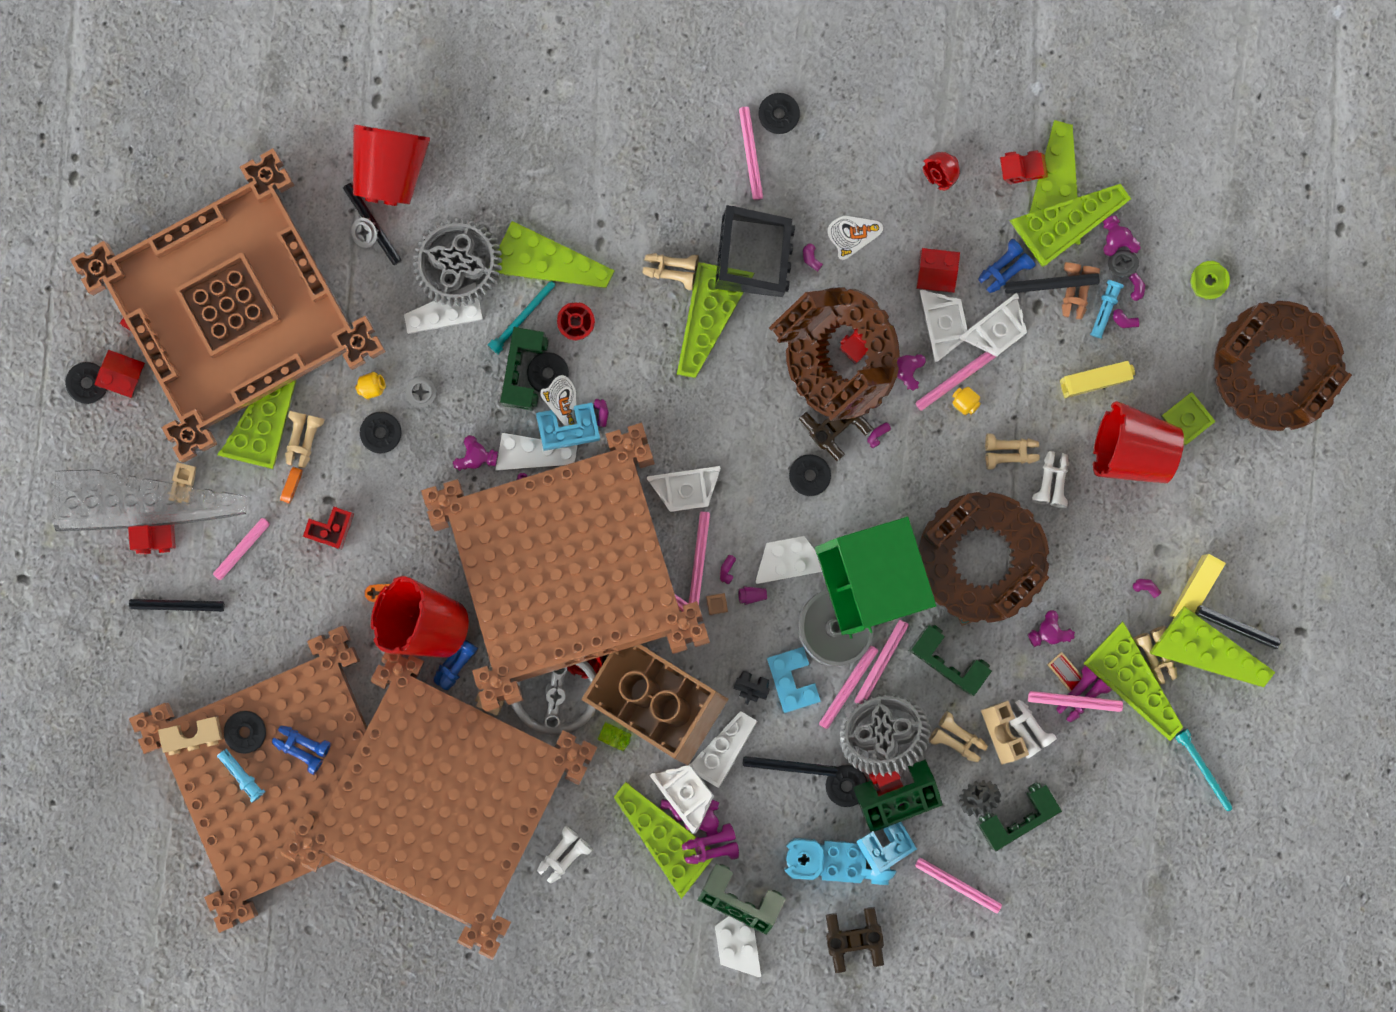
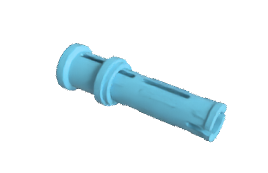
(1109, 300)
(246, 783)

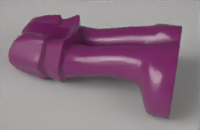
(1087, 678)
(730, 850)

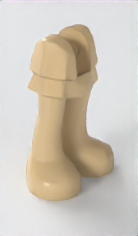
(686, 278)
(293, 447)
(993, 459)
(1144, 641)
(939, 736)

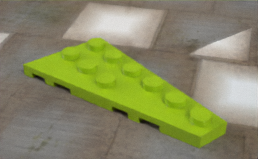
(1061, 170)
(1060, 226)
(540, 258)
(706, 317)
(260, 429)
(1204, 647)
(1126, 672)
(662, 838)

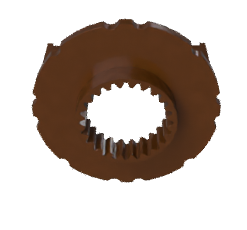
(807, 330)
(1317, 343)
(1028, 552)

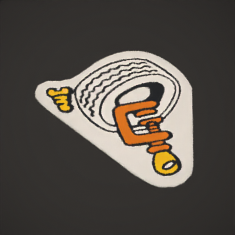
(852, 234)
(561, 399)

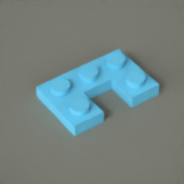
(559, 437)
(789, 695)
(881, 857)

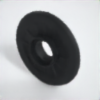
(783, 124)
(543, 361)
(74, 386)
(377, 420)
(798, 479)
(232, 732)
(834, 789)

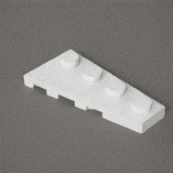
(436, 315)
(528, 452)
(723, 750)

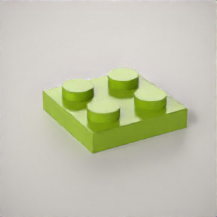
(1189, 416)

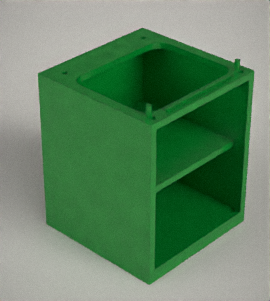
(875, 576)

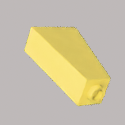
(1096, 379)
(1199, 584)

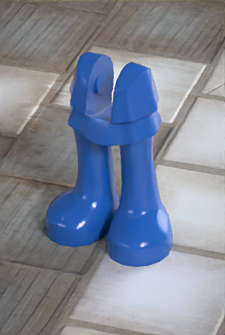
(1023, 262)
(449, 670)
(294, 737)

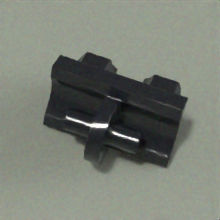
(751, 690)

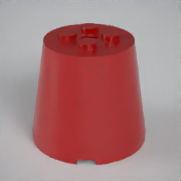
(386, 164)
(1136, 446)
(418, 620)

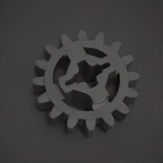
(979, 798)

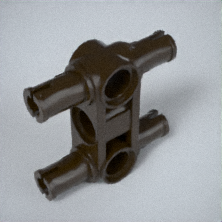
(832, 430)
(854, 940)

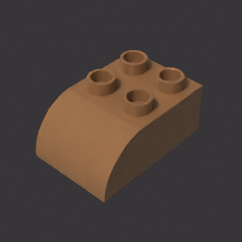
(655, 701)

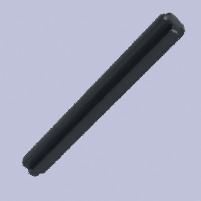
(364, 212)
(1052, 283)
(178, 605)
(1237, 627)
(790, 766)

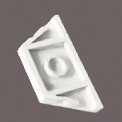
(944, 322)
(998, 328)
(686, 488)
(787, 560)
(685, 793)
(737, 946)

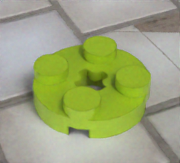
(1217, 272)

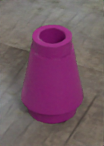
(751, 595)

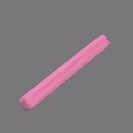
(751, 153)
(954, 380)
(699, 557)
(882, 662)
(848, 687)
(1075, 701)
(958, 885)

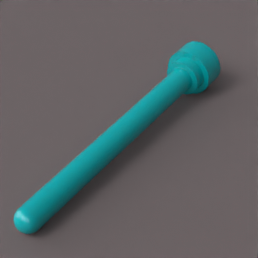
(498, 343)
(1184, 738)

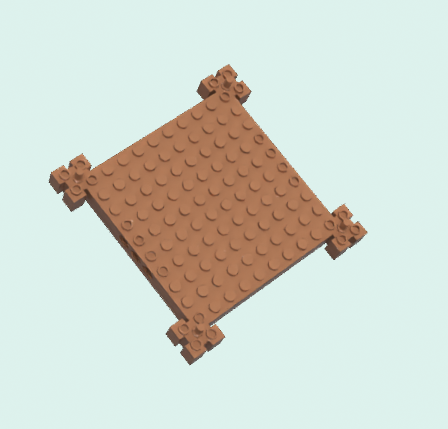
(227, 305)
(564, 567)
(439, 801)
(247, 836)

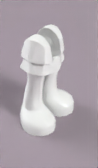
(1058, 498)
(1043, 738)
(579, 848)

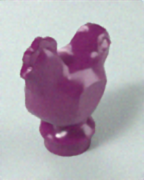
(1118, 237)
(907, 366)
(475, 455)
(1050, 631)
(710, 821)

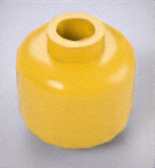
(370, 385)
(966, 400)

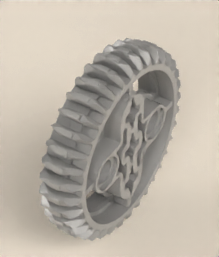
(455, 254)
(880, 709)

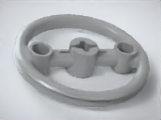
(554, 727)

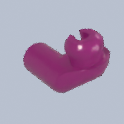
(809, 257)
(1139, 287)
(1122, 320)
(603, 412)
(876, 433)
(725, 568)
(665, 804)

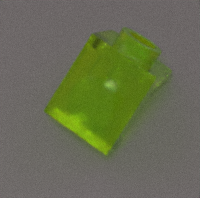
(614, 736)

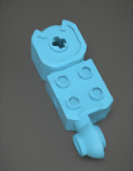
(833, 861)

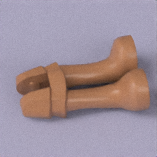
(1074, 269)

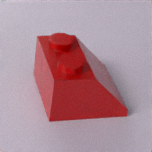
(938, 270)
(119, 374)

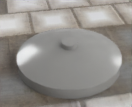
(822, 634)

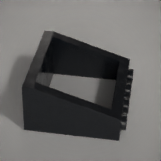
(748, 285)

